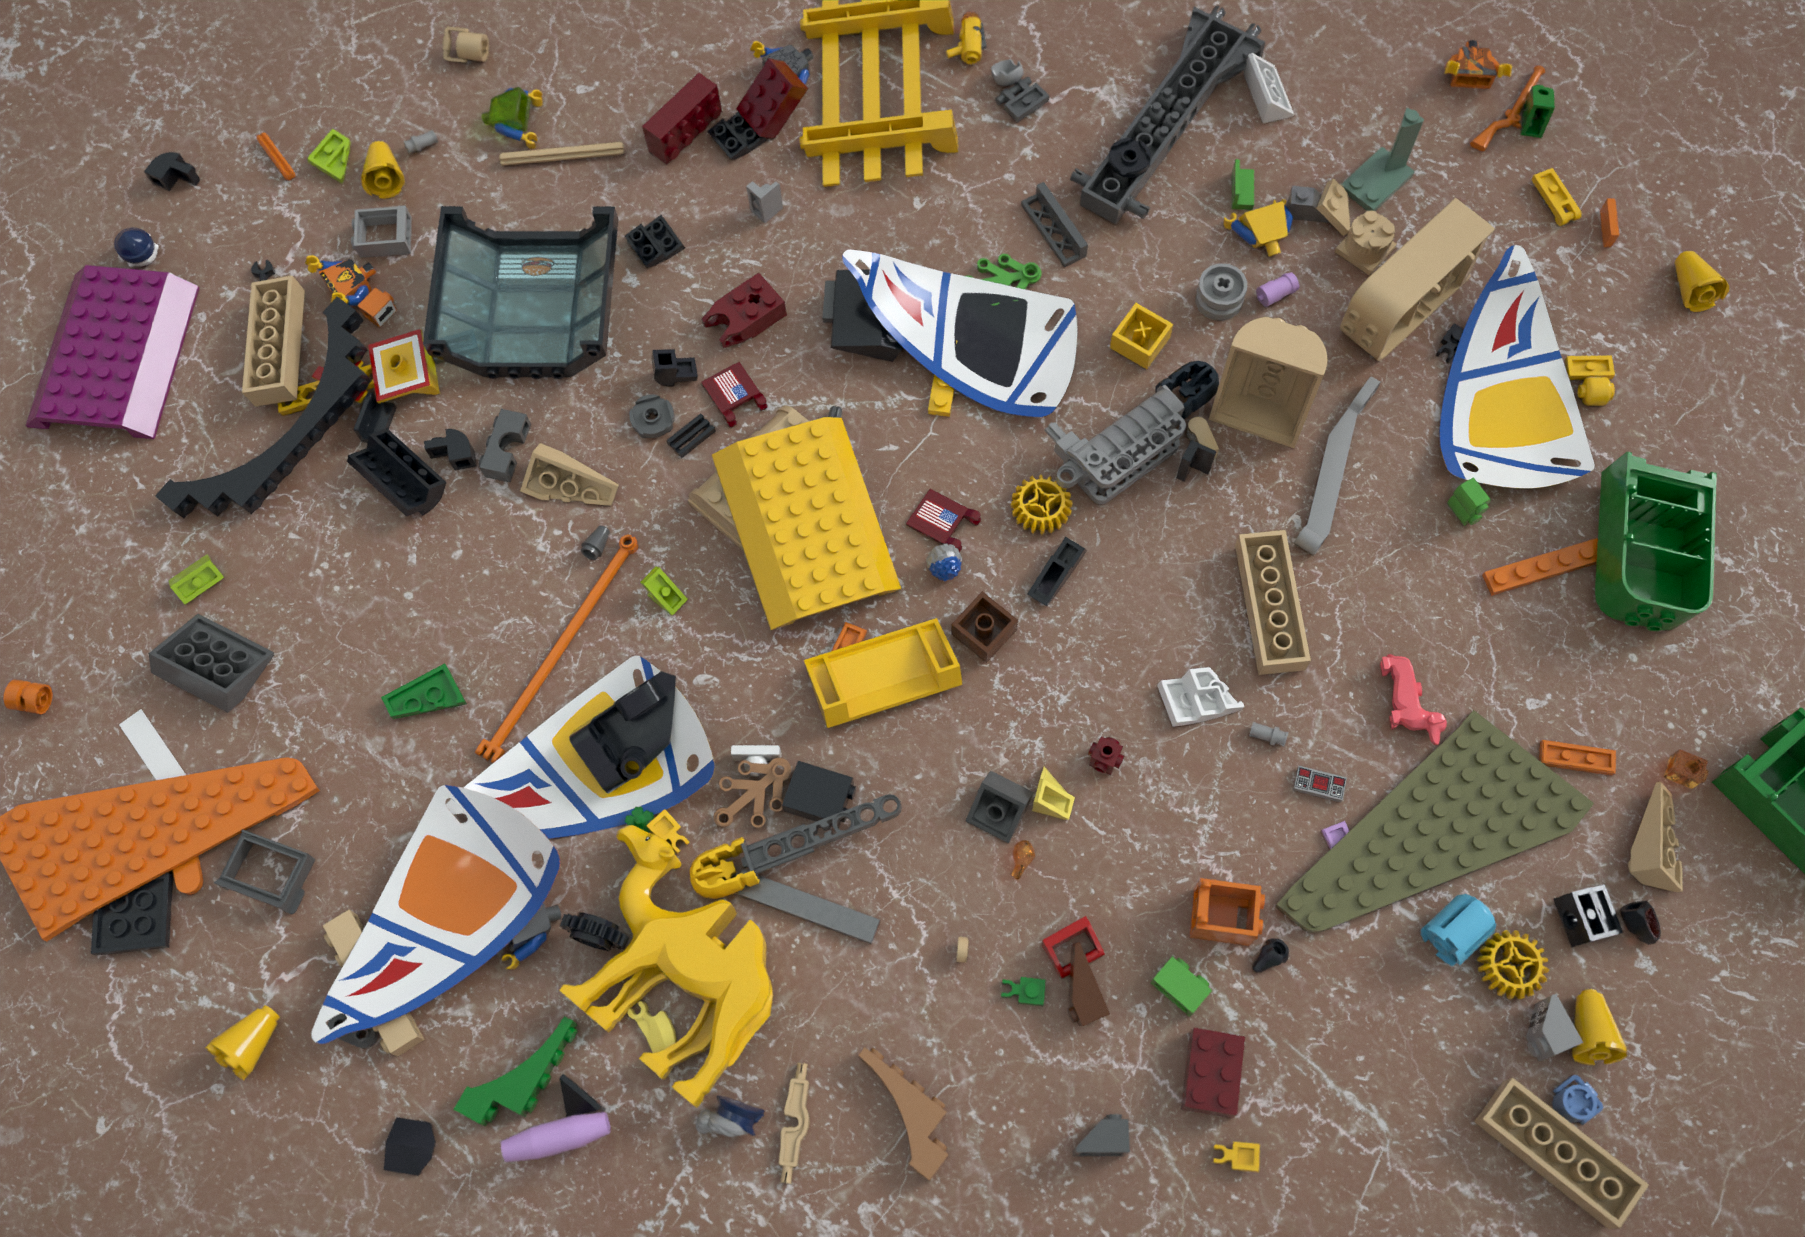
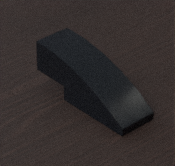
(1057, 571)

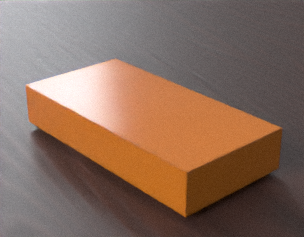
(1609, 222)

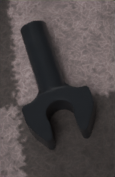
(262, 274)

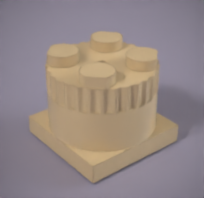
(1368, 242)

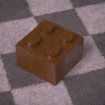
(984, 626)

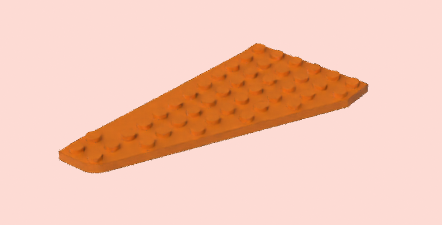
(102, 844)

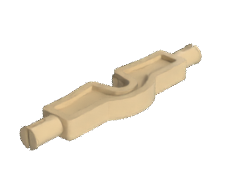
(792, 1137)

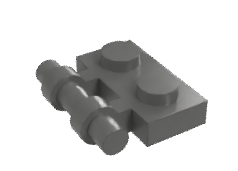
(1026, 102)

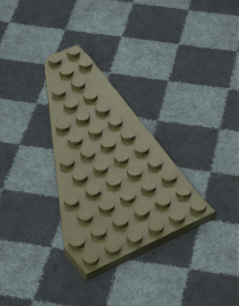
(1451, 816)

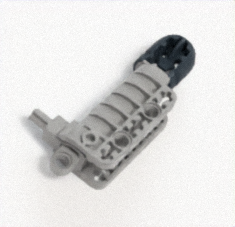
(1135, 436)

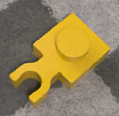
(666, 828)
(1243, 1156)

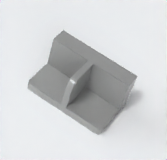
(764, 201)

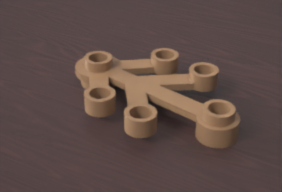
(755, 789)

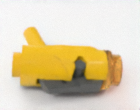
(972, 39)

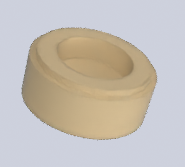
(962, 949)

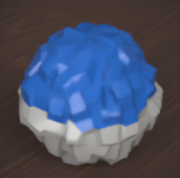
(944, 562)

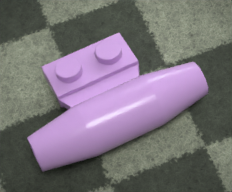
(555, 1137)

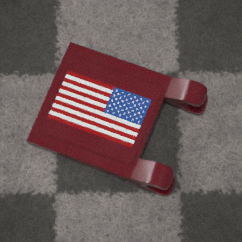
(731, 389)
(939, 517)

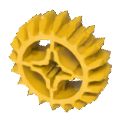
(1056, 496)
(1510, 944)

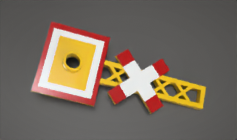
(413, 374)

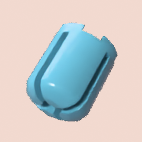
(1459, 929)

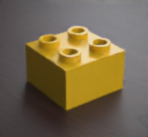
(1141, 336)

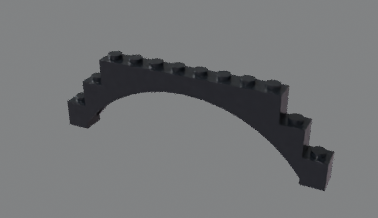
(260, 477)

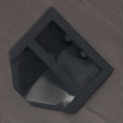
(409, 1146)

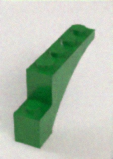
(520, 1086)

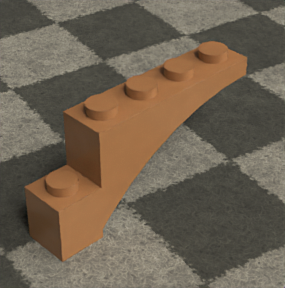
(918, 1111)

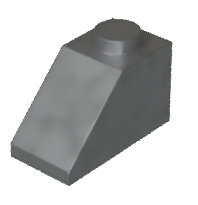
(1303, 204)

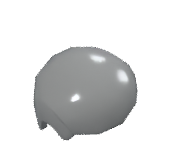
(1006, 72)

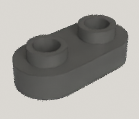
(353, 1037)

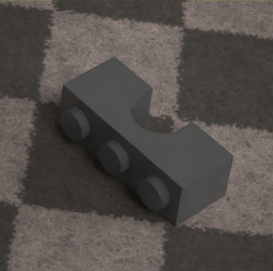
(508, 428)

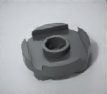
(652, 428)

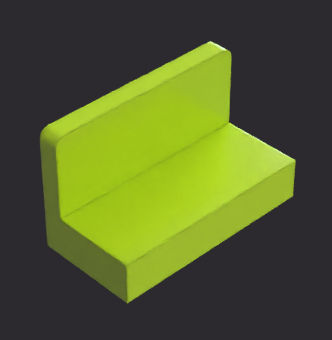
(195, 579)

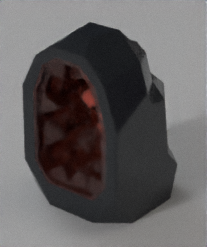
(1641, 921)

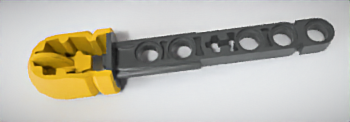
(708, 879)

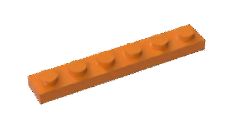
(1541, 567)

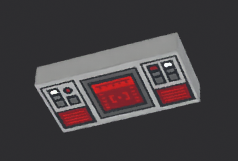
(1319, 783)

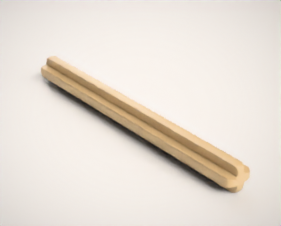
(563, 153)

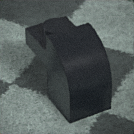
(168, 168)
(669, 369)
(455, 446)

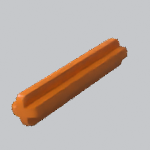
(276, 156)

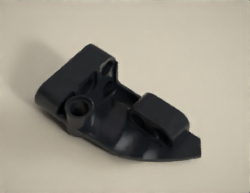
(629, 730)

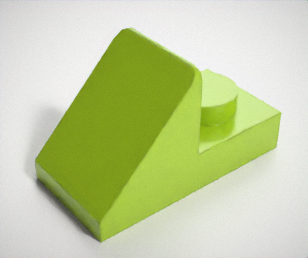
(663, 591)

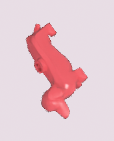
(1406, 699)

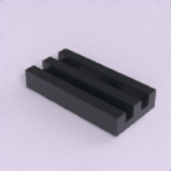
(684, 435)

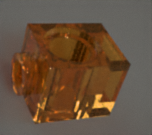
(1676, 770)

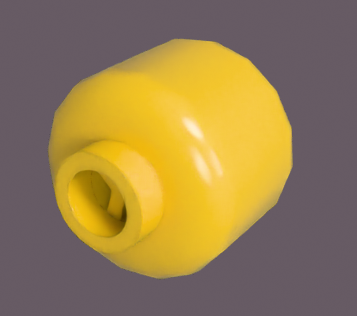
(1596, 391)

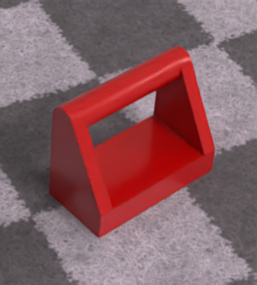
(1066, 934)

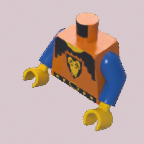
(343, 278)

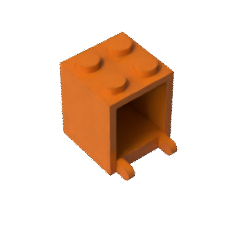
(1216, 911)

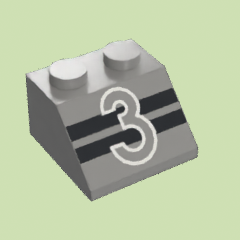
(1550, 1029)

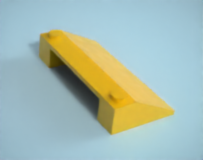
(883, 672)

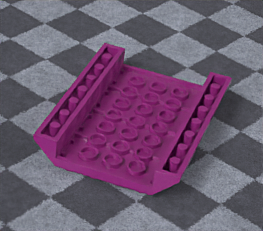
(115, 350)

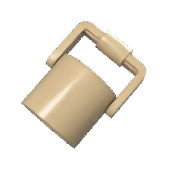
(468, 45)

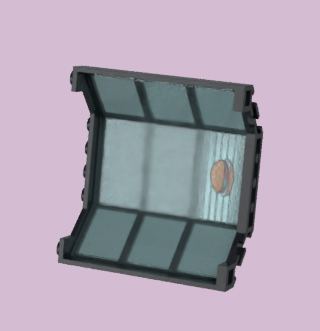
(521, 297)

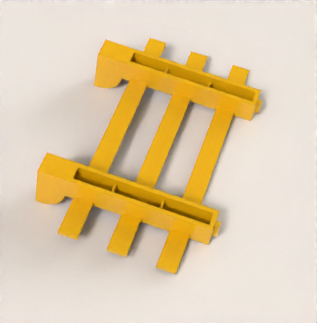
(876, 132)

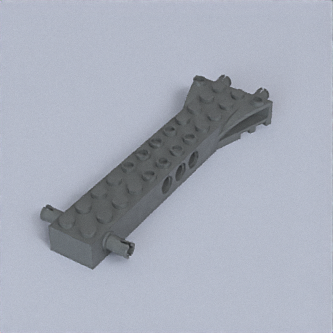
(1209, 56)

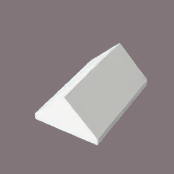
(1266, 89)

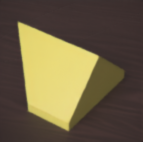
(1052, 798)

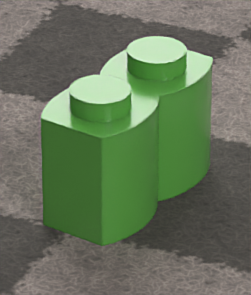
(1469, 502)

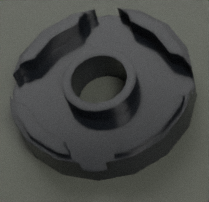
(1126, 167)

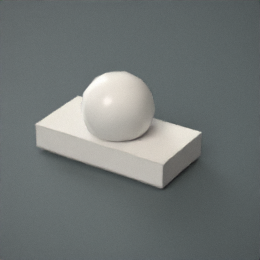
(755, 754)

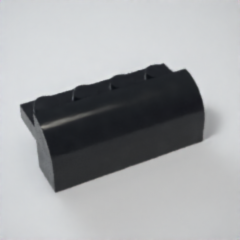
(398, 473)

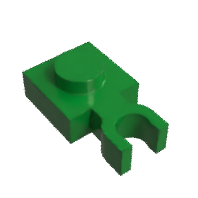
(1030, 991)

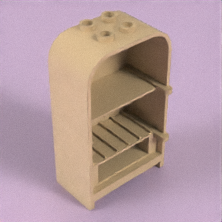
(1416, 280)

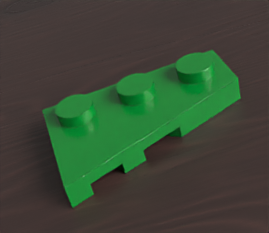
(425, 694)

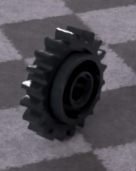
(594, 931)

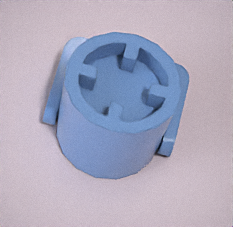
(1576, 1102)

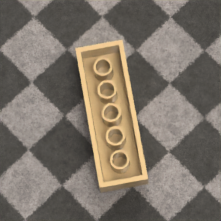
(273, 341)
(1272, 602)
(1561, 1154)

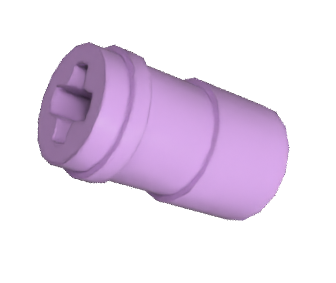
(1277, 289)

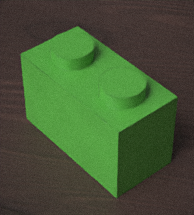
(1181, 985)

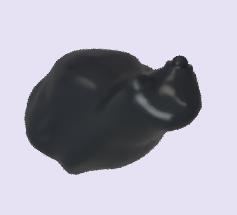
(1271, 955)

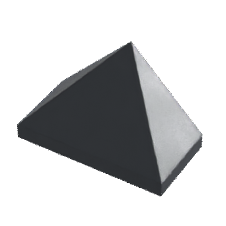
(577, 1100)

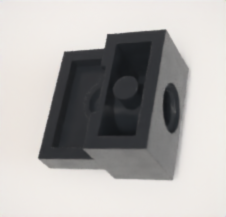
(1587, 915)

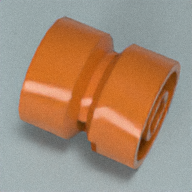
(27, 696)

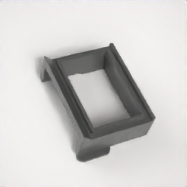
(292, 892)

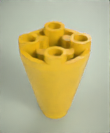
(244, 1041)

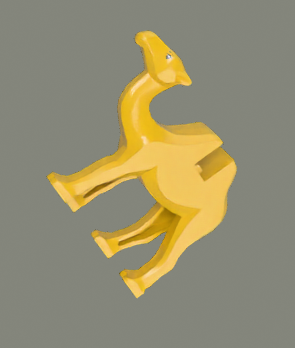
(692, 957)

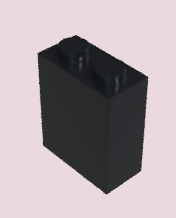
(818, 793)

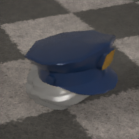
(729, 1119)

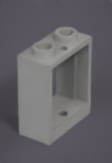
(382, 216)

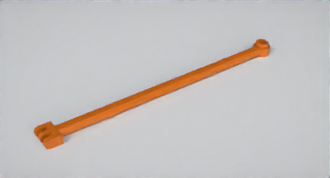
(493, 746)

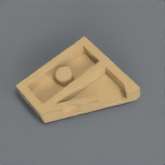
(1335, 206)

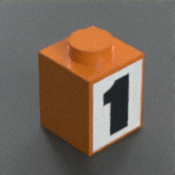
(377, 307)

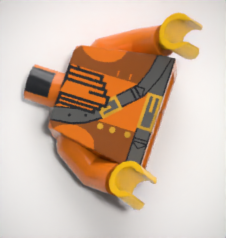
(1475, 67)

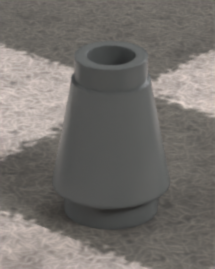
(595, 543)

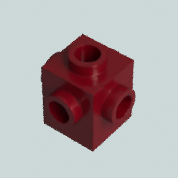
(1102, 762)

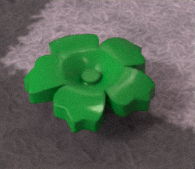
(640, 818)

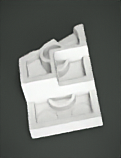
(1197, 697)

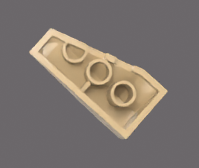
(561, 477)
(1653, 850)

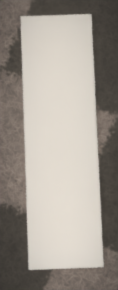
(151, 747)

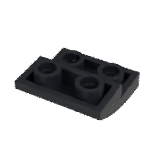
(735, 136)
(654, 242)

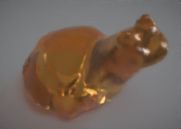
(1023, 856)

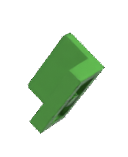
(1242, 187)

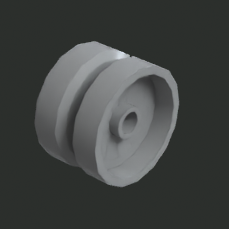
(1221, 292)

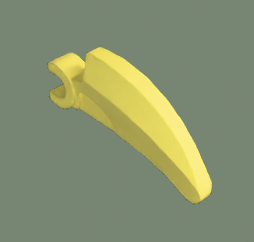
(656, 1028)

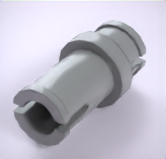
(420, 142)
(1269, 734)

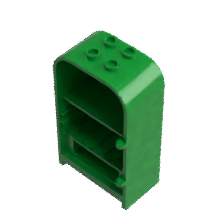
(1655, 543)
(1773, 787)

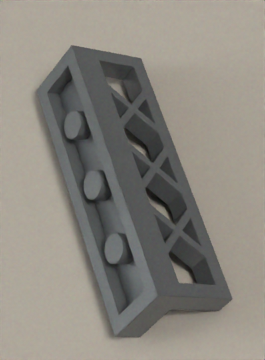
(1059, 219)

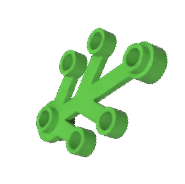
(1006, 278)

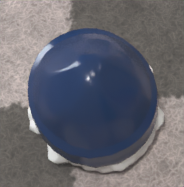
(135, 247)

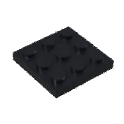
(135, 920)

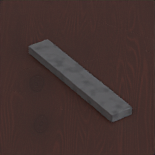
(812, 909)

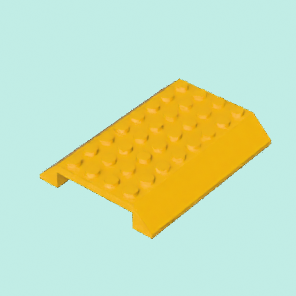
(805, 520)

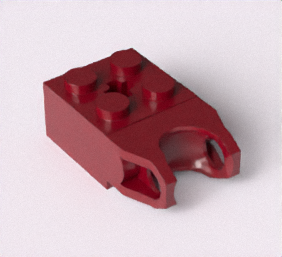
(746, 311)

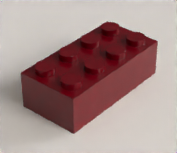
(682, 118)

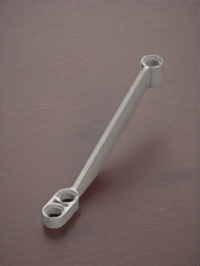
(1332, 472)

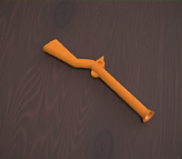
(1513, 117)

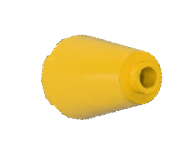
(381, 172)
(1699, 282)
(1596, 1030)

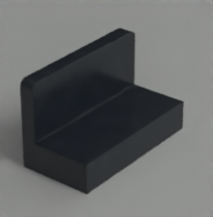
(373, 417)
(1196, 457)

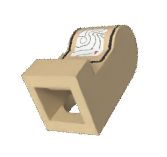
(1200, 432)

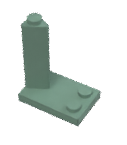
(1385, 170)

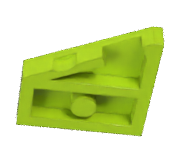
(332, 155)

